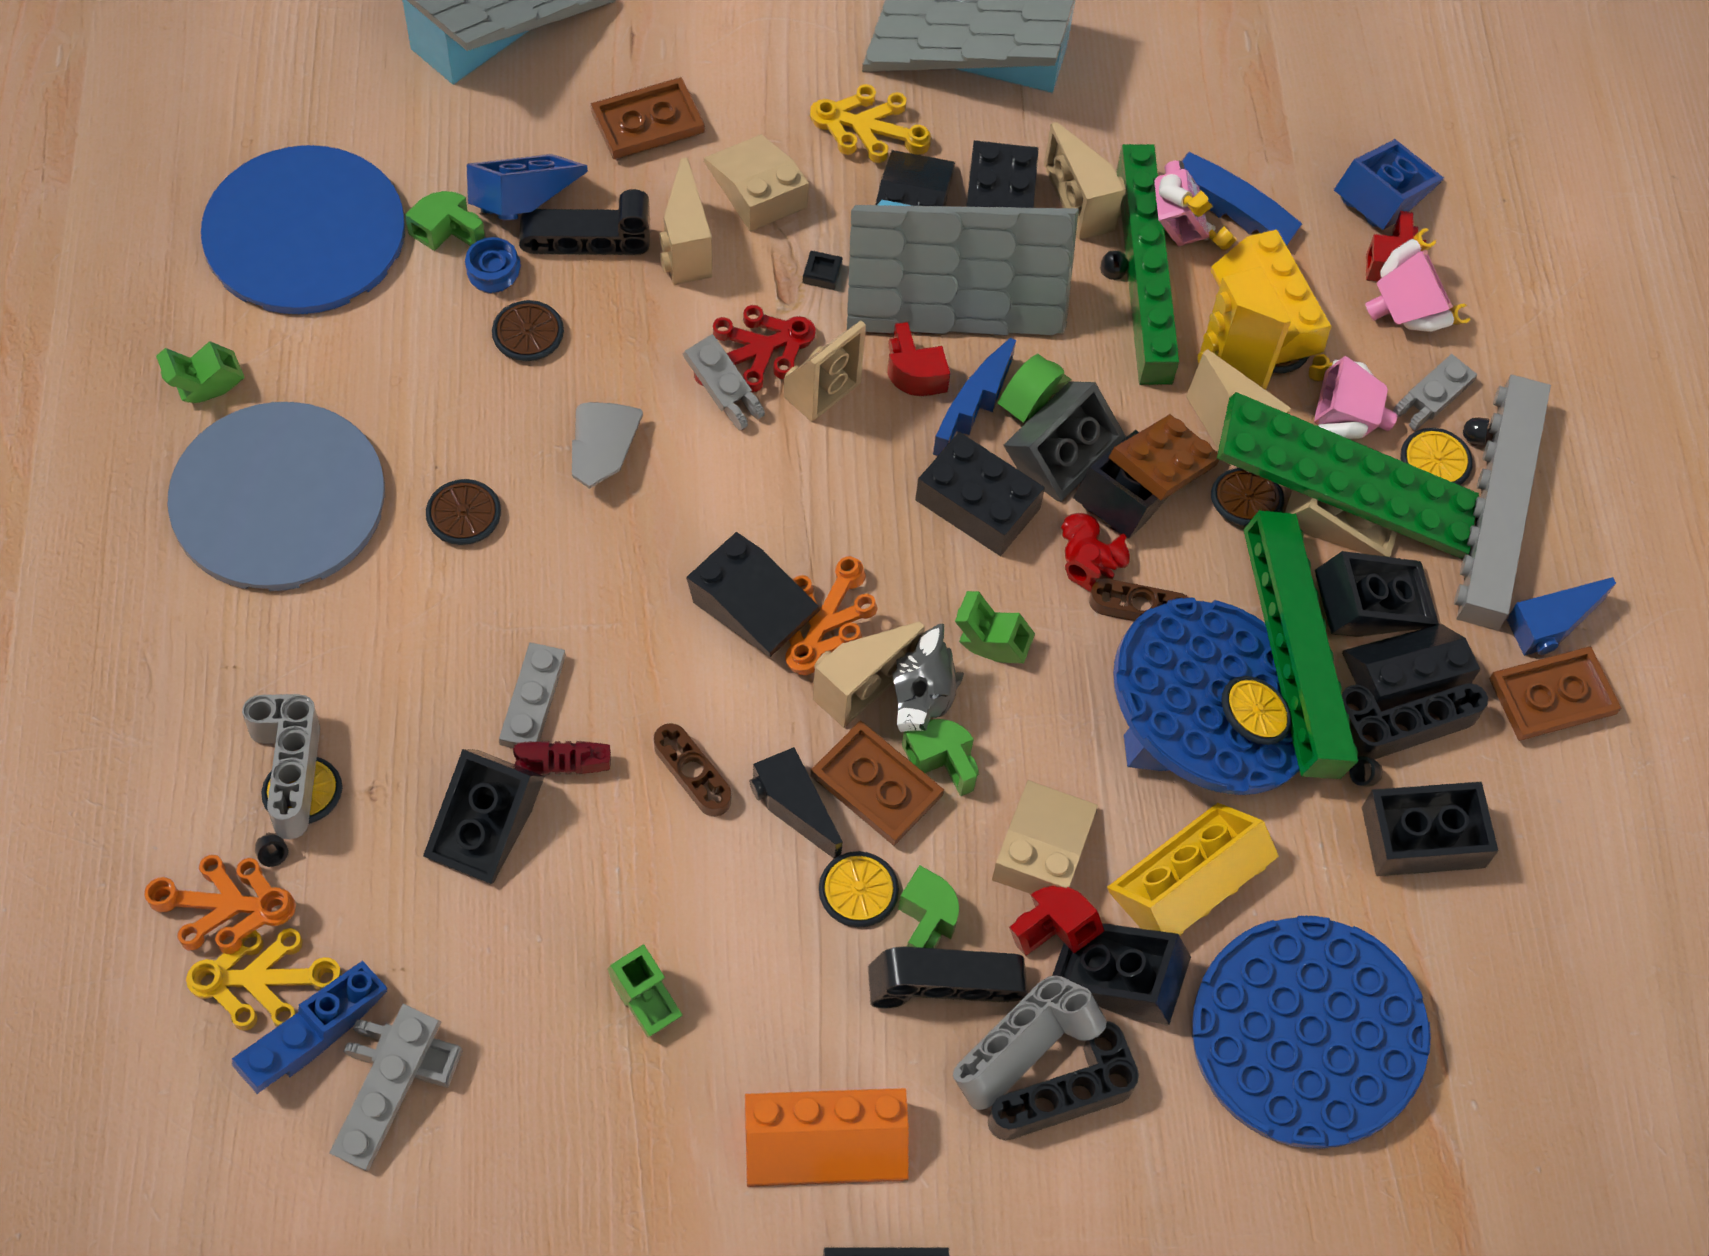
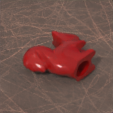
(1086, 555)

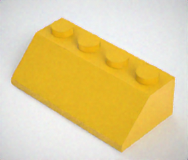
(1308, 324)
(1247, 325)
(1195, 870)

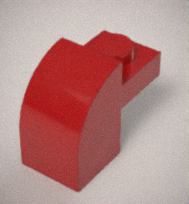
(1383, 245)
(916, 371)
(1060, 913)

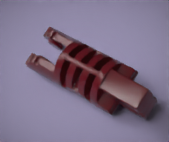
(563, 757)

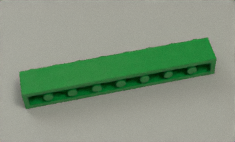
(1147, 268)
(1300, 646)

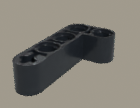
(589, 230)
(1411, 715)
(945, 974)
(1060, 1093)

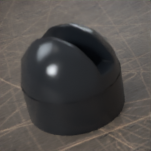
(1107, 265)
(1476, 430)
(1364, 774)
(263, 854)

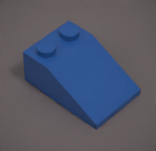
(519, 183)
(1386, 183)

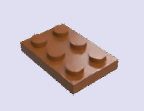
(647, 118)
(1165, 456)
(1554, 693)
(877, 782)

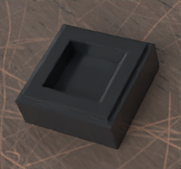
(822, 270)

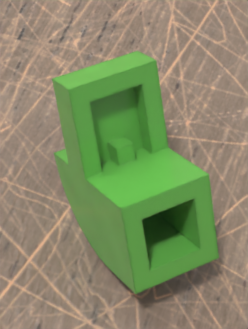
(443, 215)
(204, 375)
(1032, 387)
(991, 633)
(944, 745)
(931, 903)
(642, 990)

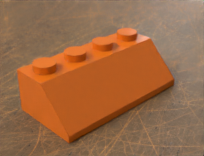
(826, 1137)

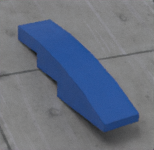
(1240, 199)
(978, 392)

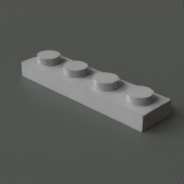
(385, 1087)

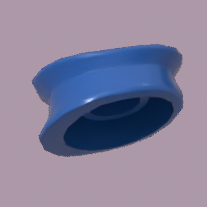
(492, 264)

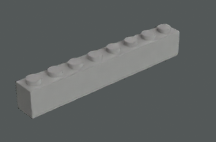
(1503, 502)

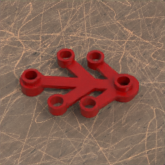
(762, 346)

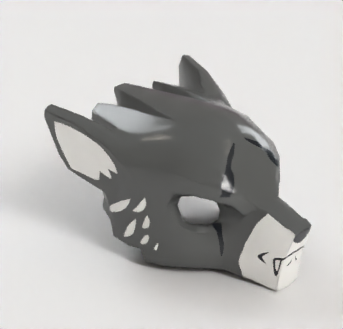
(925, 681)

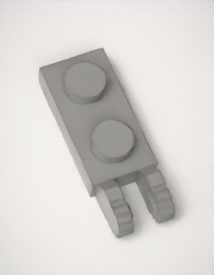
(722, 380)
(1436, 390)
(436, 1066)

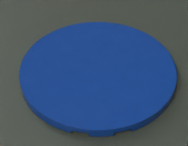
(303, 229)
(1172, 688)
(1310, 1032)

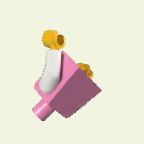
(1183, 209)
(1414, 290)
(1350, 398)

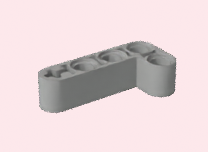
(283, 728)
(1024, 1036)

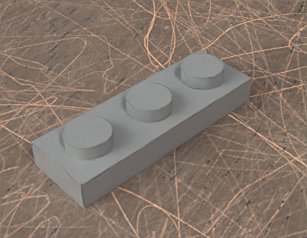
(532, 695)

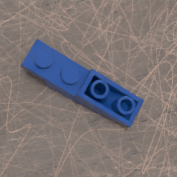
(312, 1030)

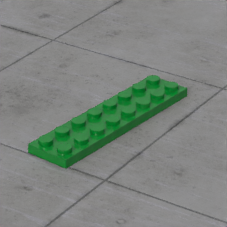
(1347, 475)

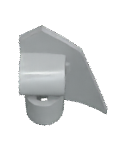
(602, 440)

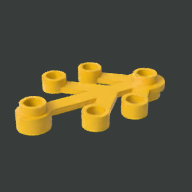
(830, 115)
(257, 977)

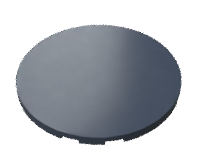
(276, 496)

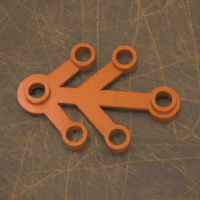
(828, 619)
(224, 905)

